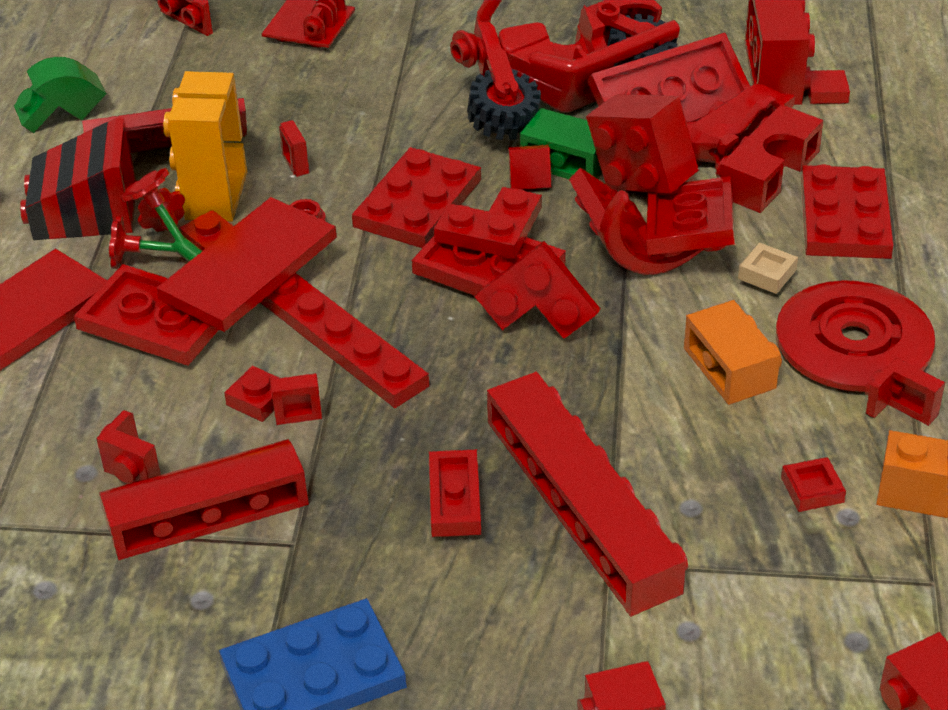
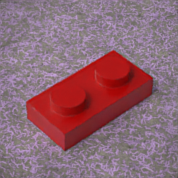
(454, 493)

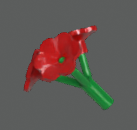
(158, 211)

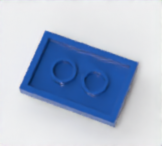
(315, 663)

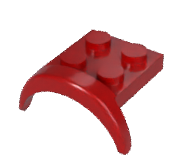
(621, 226)

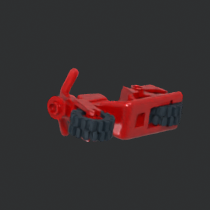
(527, 67)

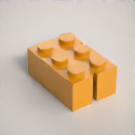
(200, 120)

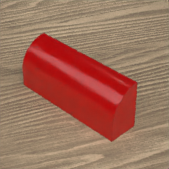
(204, 498)

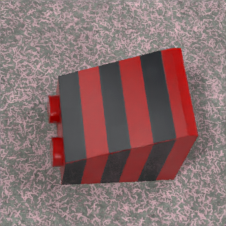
(80, 184)

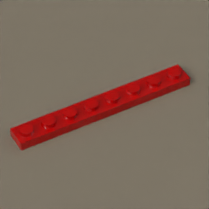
(329, 327)

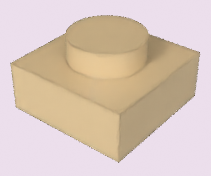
(768, 268)

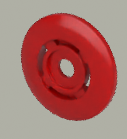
(823, 310)

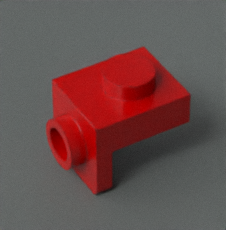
(905, 390)
(125, 453)

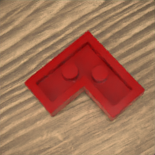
(492, 231)
(539, 281)

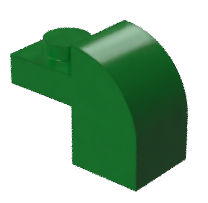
(55, 84)

